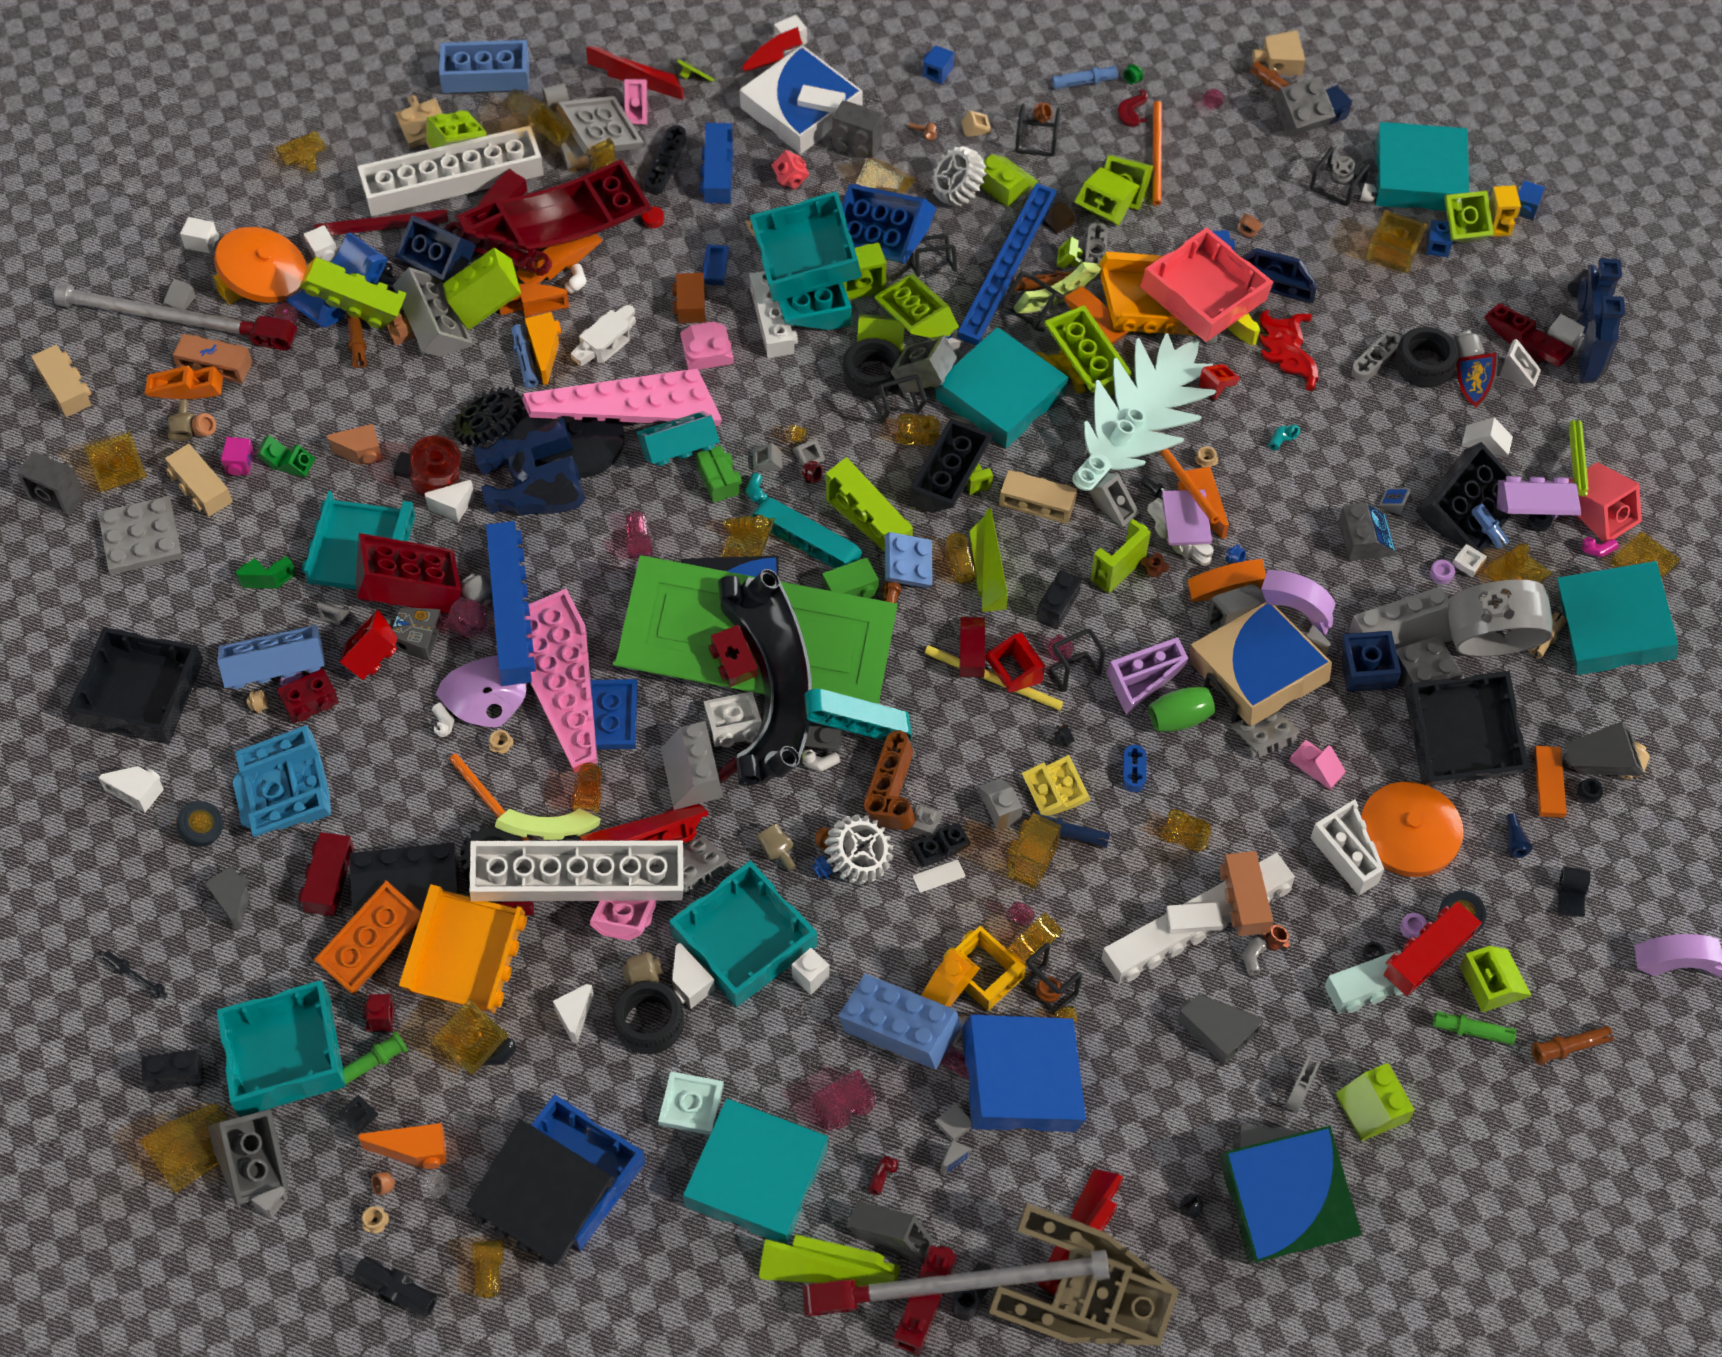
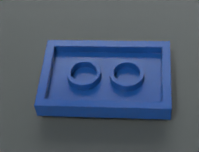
(615, 713)

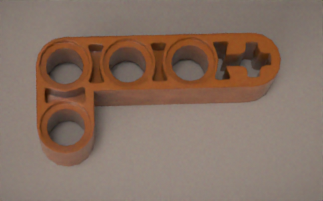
(897, 754)

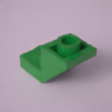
(291, 460)
(256, 576)

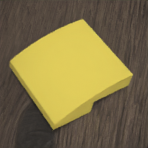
(1056, 786)

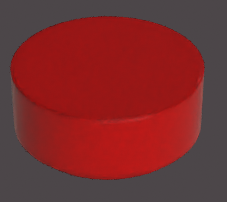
(653, 218)

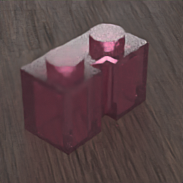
(843, 1099)

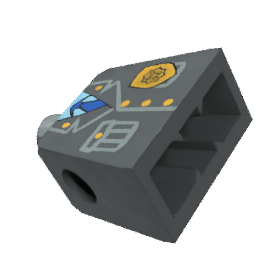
(416, 631)

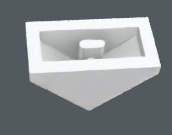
(1520, 366)
(1491, 434)
(451, 500)
(573, 1010)

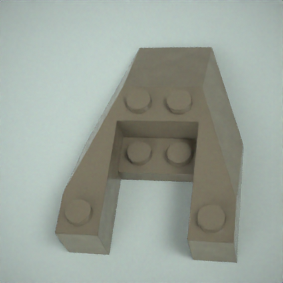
(1119, 1310)

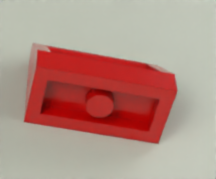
(1025, 656)

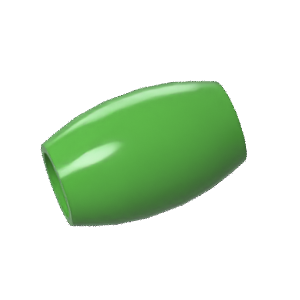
(1181, 709)

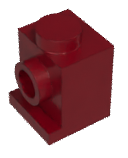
(379, 1013)

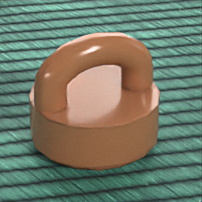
(1252, 223)
(203, 425)

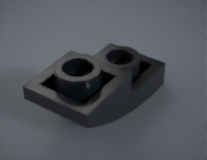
(940, 846)

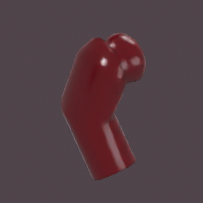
(880, 1174)

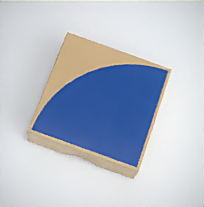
(1261, 662)

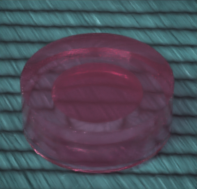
(1021, 913)

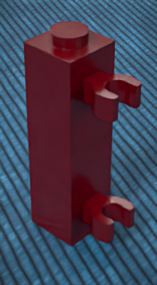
(922, 1309)

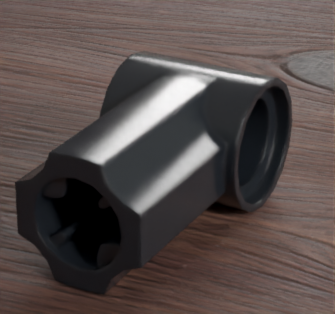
(975, 1296)

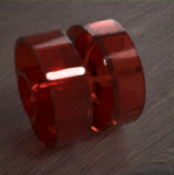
(434, 464)

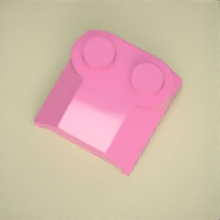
(706, 346)
(622, 918)

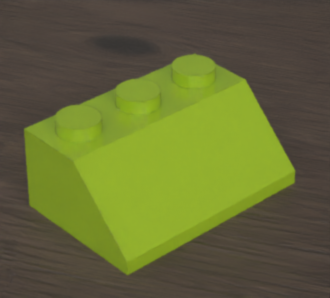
(482, 288)

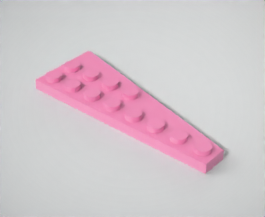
(630, 399)

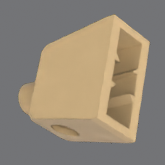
(1282, 53)

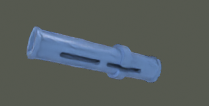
(1093, 76)
(522, 348)

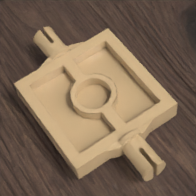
(414, 120)

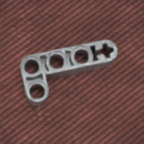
(570, 149)

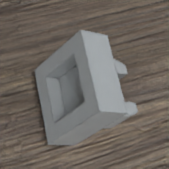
(926, 821)

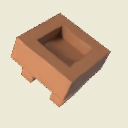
(400, 330)

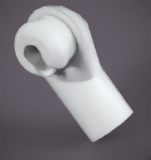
(445, 722)
(818, 763)

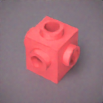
(790, 169)

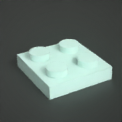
(691, 1103)

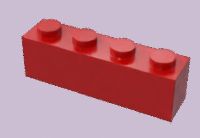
(1431, 948)

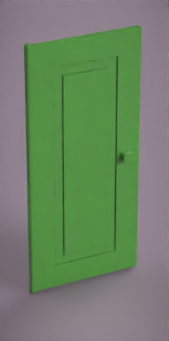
(679, 608)

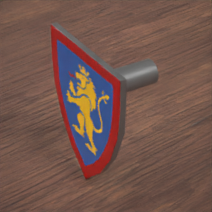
(1477, 376)

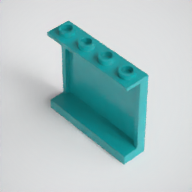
(334, 546)

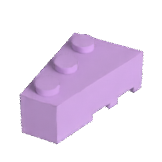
(1145, 672)

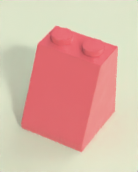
(1610, 504)

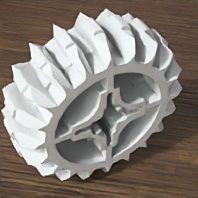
(958, 176)
(844, 835)

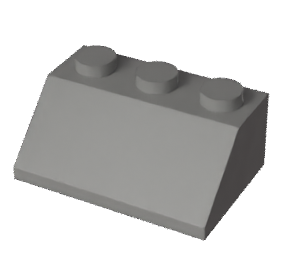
(691, 767)

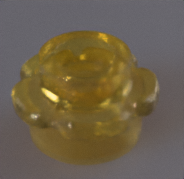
(797, 433)

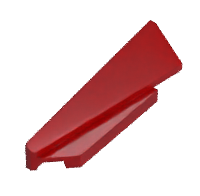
(622, 69)
(668, 826)
(1092, 1209)

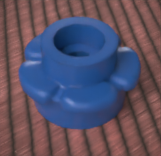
(1235, 554)
(822, 868)

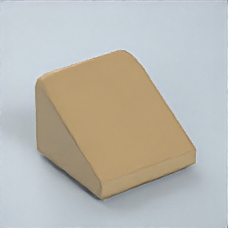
(975, 124)

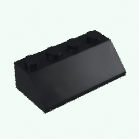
(949, 466)

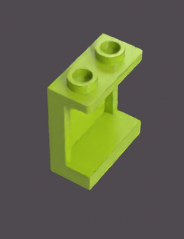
(1111, 570)

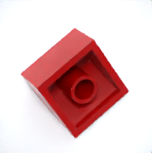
(369, 646)

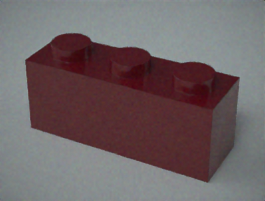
(326, 874)

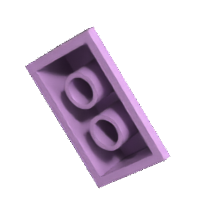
(1538, 496)

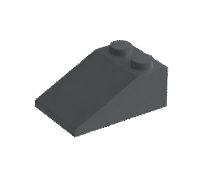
(249, 1155)

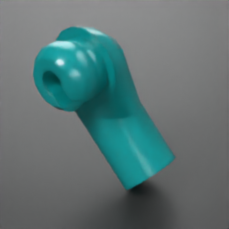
(1283, 434)
(753, 490)

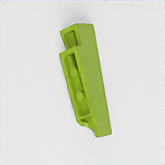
(988, 564)
(823, 1261)

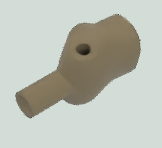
(181, 424)
(776, 845)

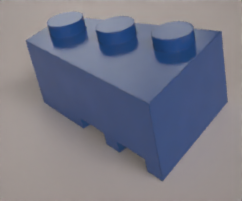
(717, 163)

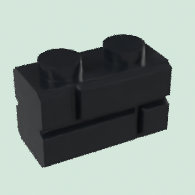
(1058, 599)
(172, 1071)

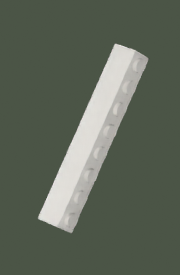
(1154, 942)

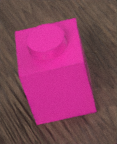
(237, 456)

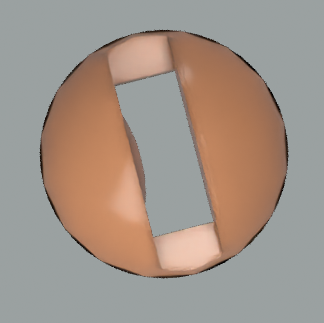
(382, 1183)

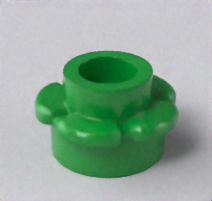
(1133, 74)

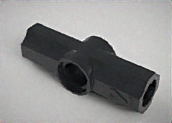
(395, 1287)

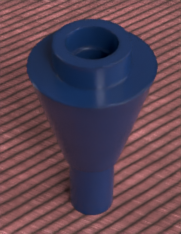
(1517, 843)

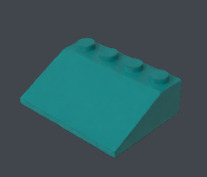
(819, 309)

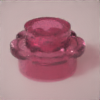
(1213, 98)

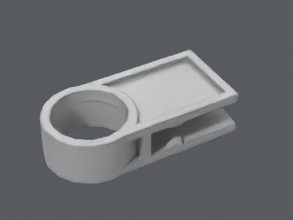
(1302, 1085)

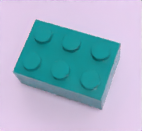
(678, 438)

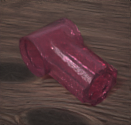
(638, 538)

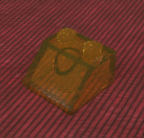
(115, 460)
(469, 1038)

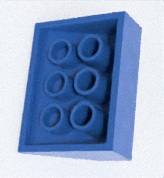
(887, 218)

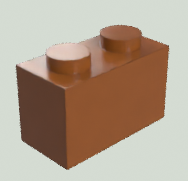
(690, 297)

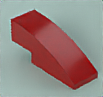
(773, 50)

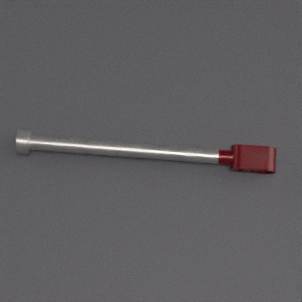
(264, 332)
(844, 1294)

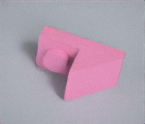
(636, 100)
(1319, 764)

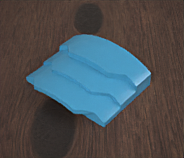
(281, 783)

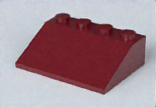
(406, 573)

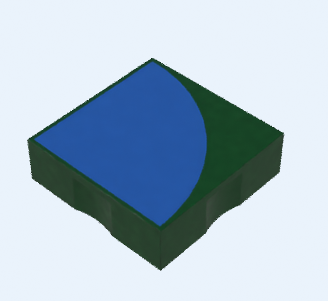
(1290, 1194)

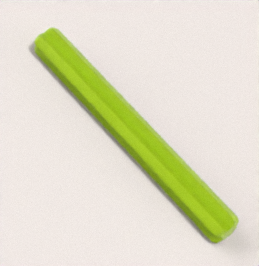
(1578, 457)

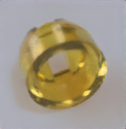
(1067, 1012)

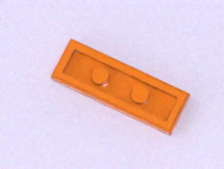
(1550, 781)

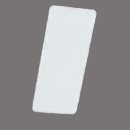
(938, 876)

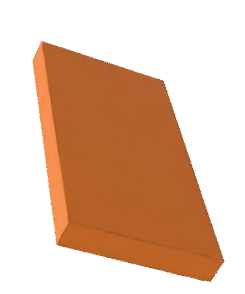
(369, 937)

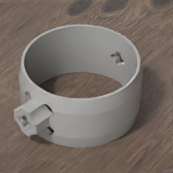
(1476, 622)

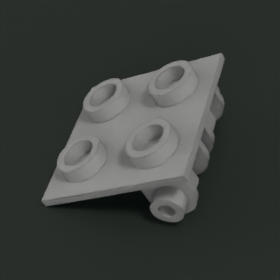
(1267, 734)
(701, 860)

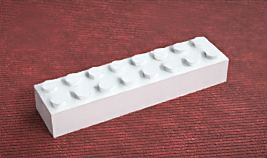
(449, 170)
(576, 870)

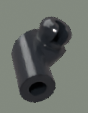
(387, 277)
(502, 1053)

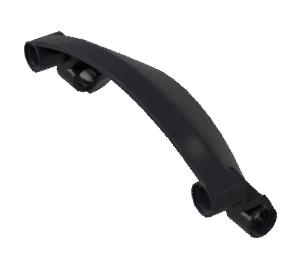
(780, 650)

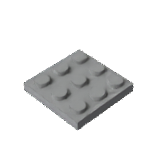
(598, 120)
(140, 535)

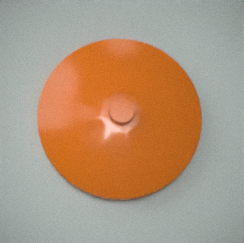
(259, 264)
(1413, 828)

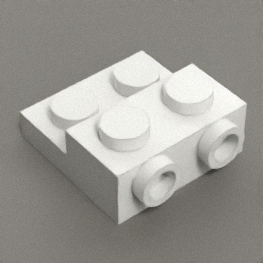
(733, 719)

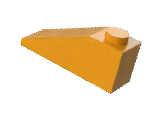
(544, 339)
(950, 978)

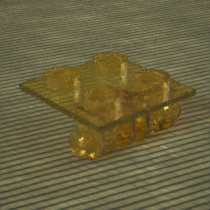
(747, 535)
(1517, 566)

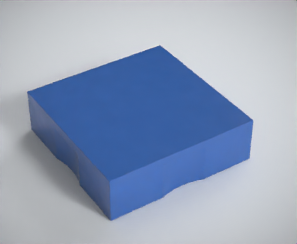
(1023, 1073)
(598, 1146)

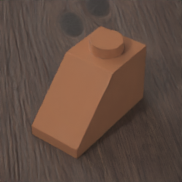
(356, 445)

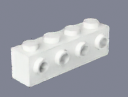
(776, 335)

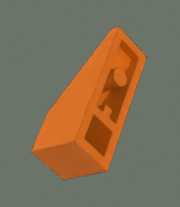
(1204, 480)
(415, 1145)

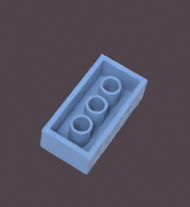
(484, 66)
(271, 657)
(900, 1021)

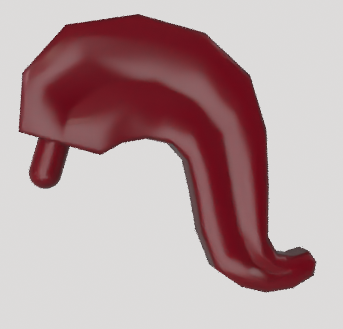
(1126, 109)

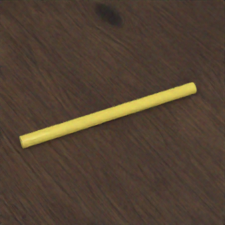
(992, 677)

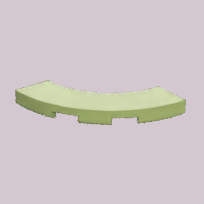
(1033, 300)
(549, 828)

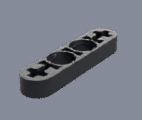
(665, 159)

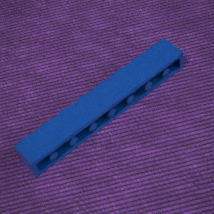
(509, 604)

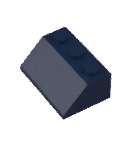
(434, 249)

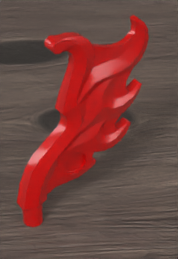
(1284, 345)

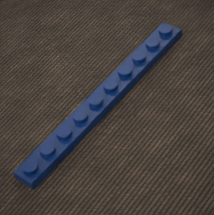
(1006, 264)

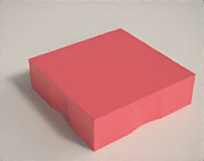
(1206, 284)

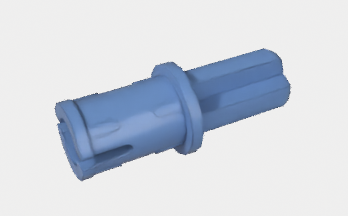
(1490, 526)

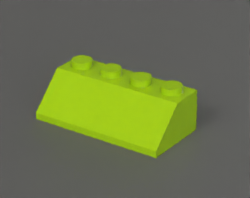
(917, 308)
(1086, 347)

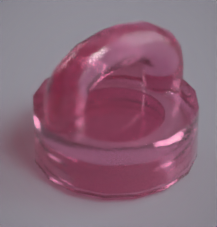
(1066, 649)

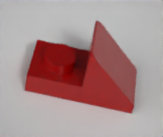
(1217, 378)

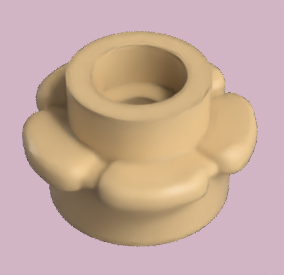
(1208, 453)
(257, 701)
(500, 736)
(369, 1215)

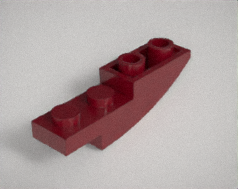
(1539, 345)

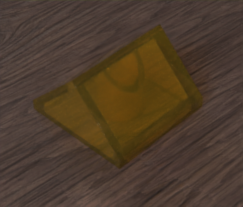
(884, 176)

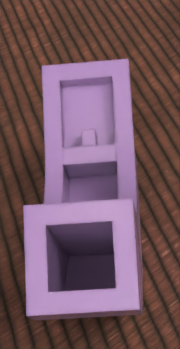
(1302, 594)
(1679, 951)

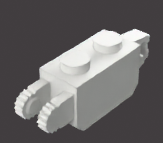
(605, 336)
(1200, 553)

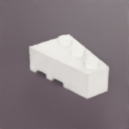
(1348, 847)

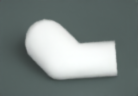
(577, 281)

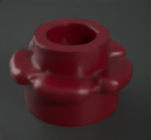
(812, 472)

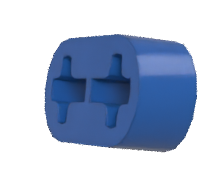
(1129, 768)

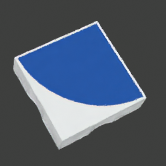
(775, 93)

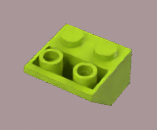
(452, 128)
(1107, 195)
(1493, 977)

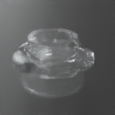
(437, 1178)

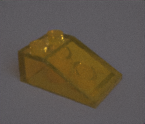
(184, 1146)

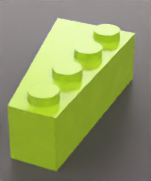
(352, 293)
(863, 504)

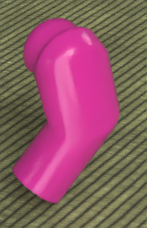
(1600, 550)

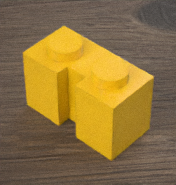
(1504, 208)

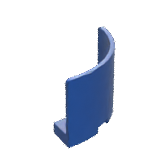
(355, 258)

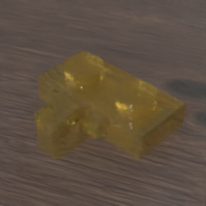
(302, 150)

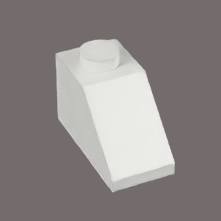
(133, 786)
(690, 979)

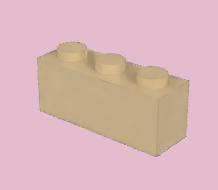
(62, 380)
(198, 480)
(1038, 496)

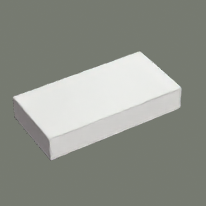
(820, 99)
(1194, 917)

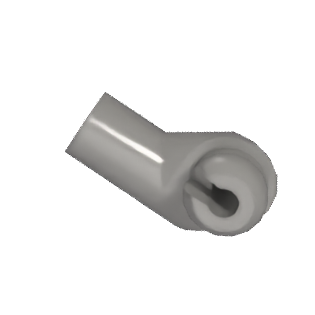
(1251, 953)

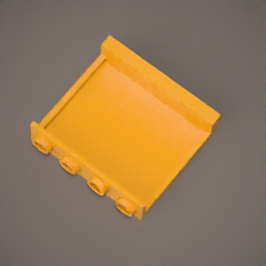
(1128, 303)
(463, 950)

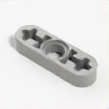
(1095, 243)
(1375, 365)

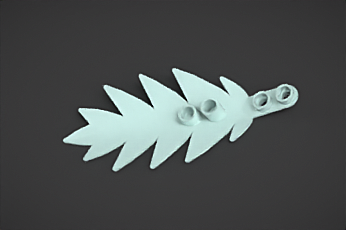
(1141, 409)

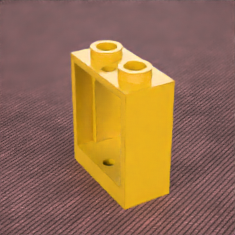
(1006, 982)

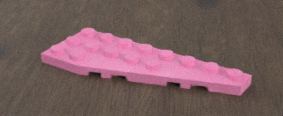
(564, 675)

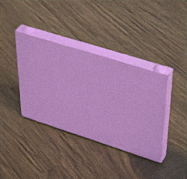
(1185, 519)

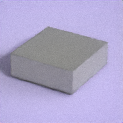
(954, 1123)

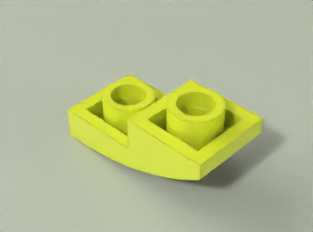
(1246, 329)

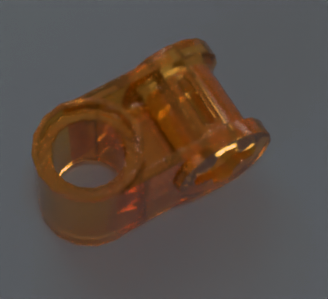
(587, 792)

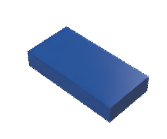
(715, 264)

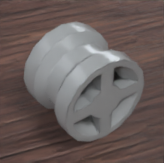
(1345, 164)

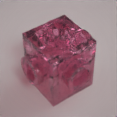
(467, 617)

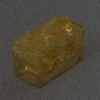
(1040, 932)

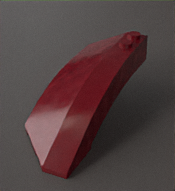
(560, 212)

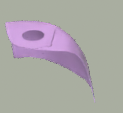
(464, 695)

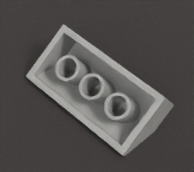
(430, 315)
(1409, 618)

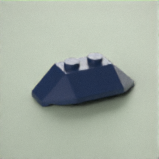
(1287, 273)

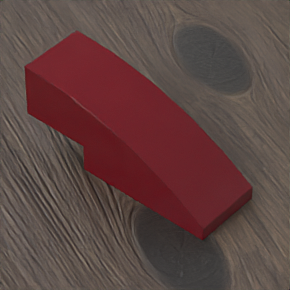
(507, 186)
(972, 647)

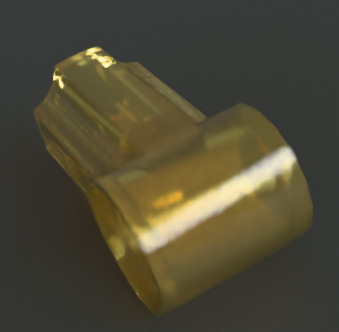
(959, 558)
(487, 1263)

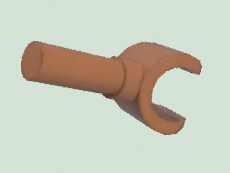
(929, 130)

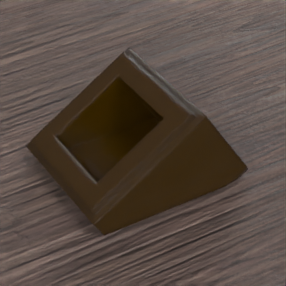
(1059, 218)

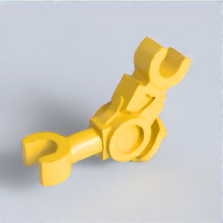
(1063, 364)

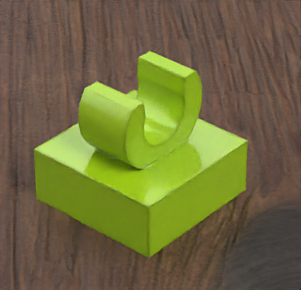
(1069, 254)
(980, 480)

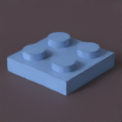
(908, 560)

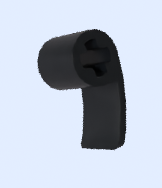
(1572, 891)

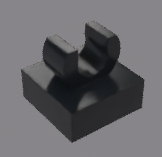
(358, 1114)

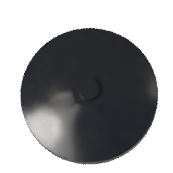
(594, 444)

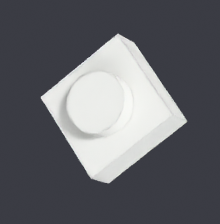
(1469, 560)

